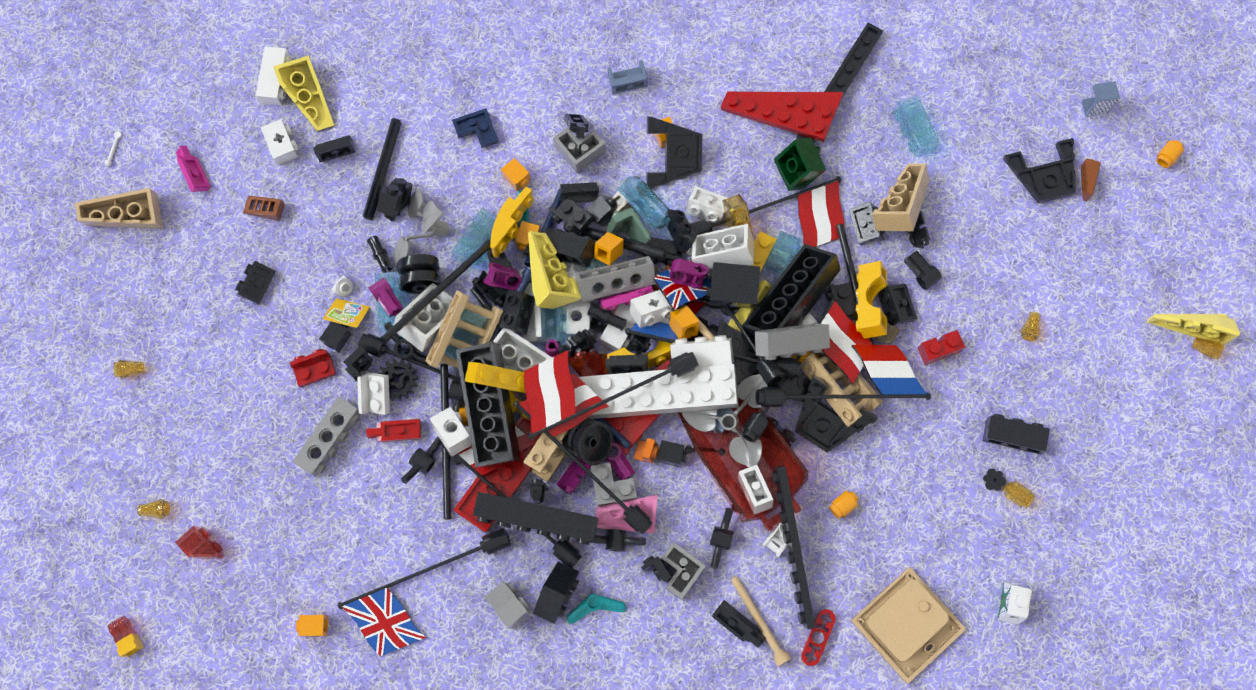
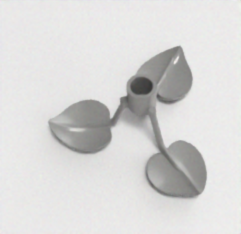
(430, 223)
(739, 448)

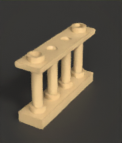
(452, 320)
(843, 407)
(546, 457)

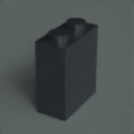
(733, 285)

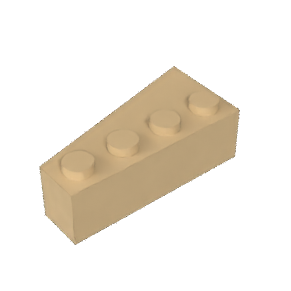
(904, 201)
(126, 209)

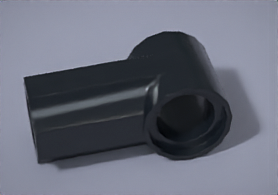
(925, 274)

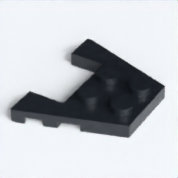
(682, 152)
(1050, 179)
(822, 424)

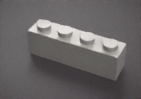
(792, 340)

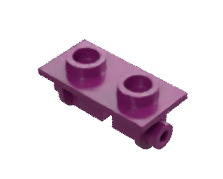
(571, 478)

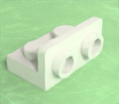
(706, 205)
(373, 393)

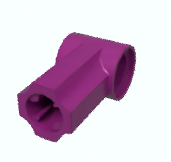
(384, 294)
(620, 464)

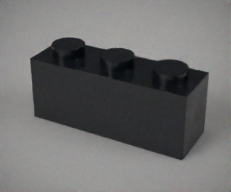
(572, 247)
(1016, 434)

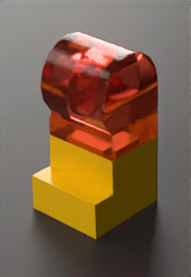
(125, 637)

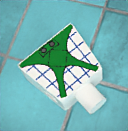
(1014, 602)

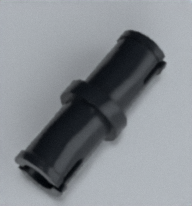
(379, 254)
(607, 317)

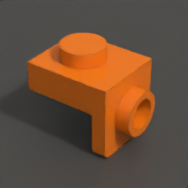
(646, 451)

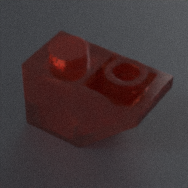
(589, 364)
(197, 544)

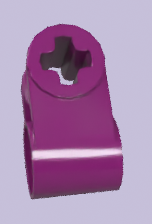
(687, 273)
(499, 276)

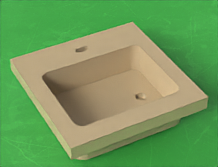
(905, 622)

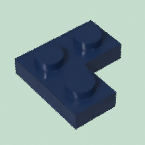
(479, 123)

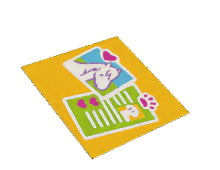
(346, 313)

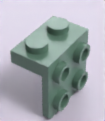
(630, 223)

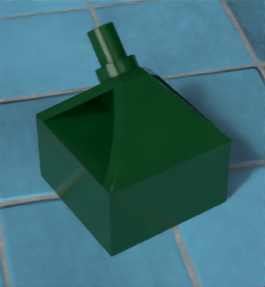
(800, 164)

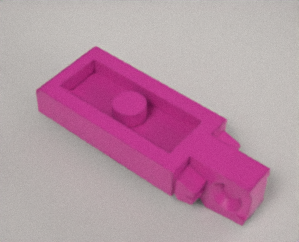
(192, 170)
(625, 297)

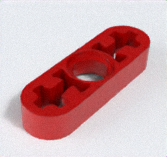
(819, 621)

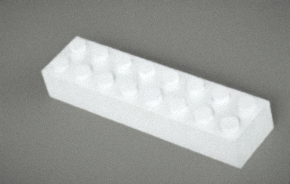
(699, 390)

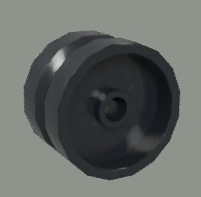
(418, 273)
(589, 441)

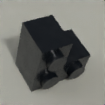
(556, 592)

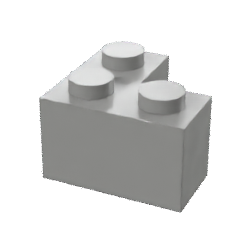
(579, 152)
(622, 489)
(686, 569)
(508, 605)

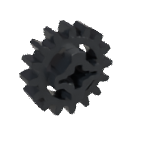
(580, 342)
(403, 377)

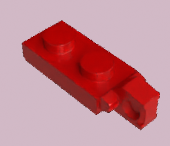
(396, 430)

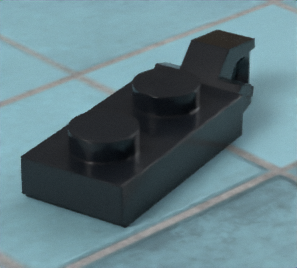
(577, 124)
(738, 624)

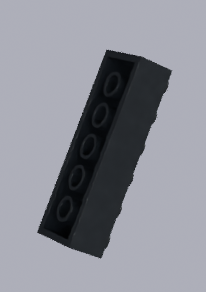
(794, 291)
(488, 410)
(535, 516)

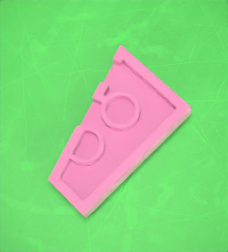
(612, 515)

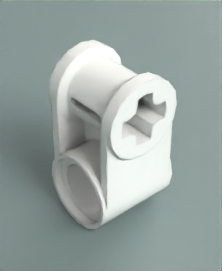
(777, 537)

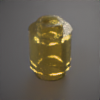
(1018, 494)

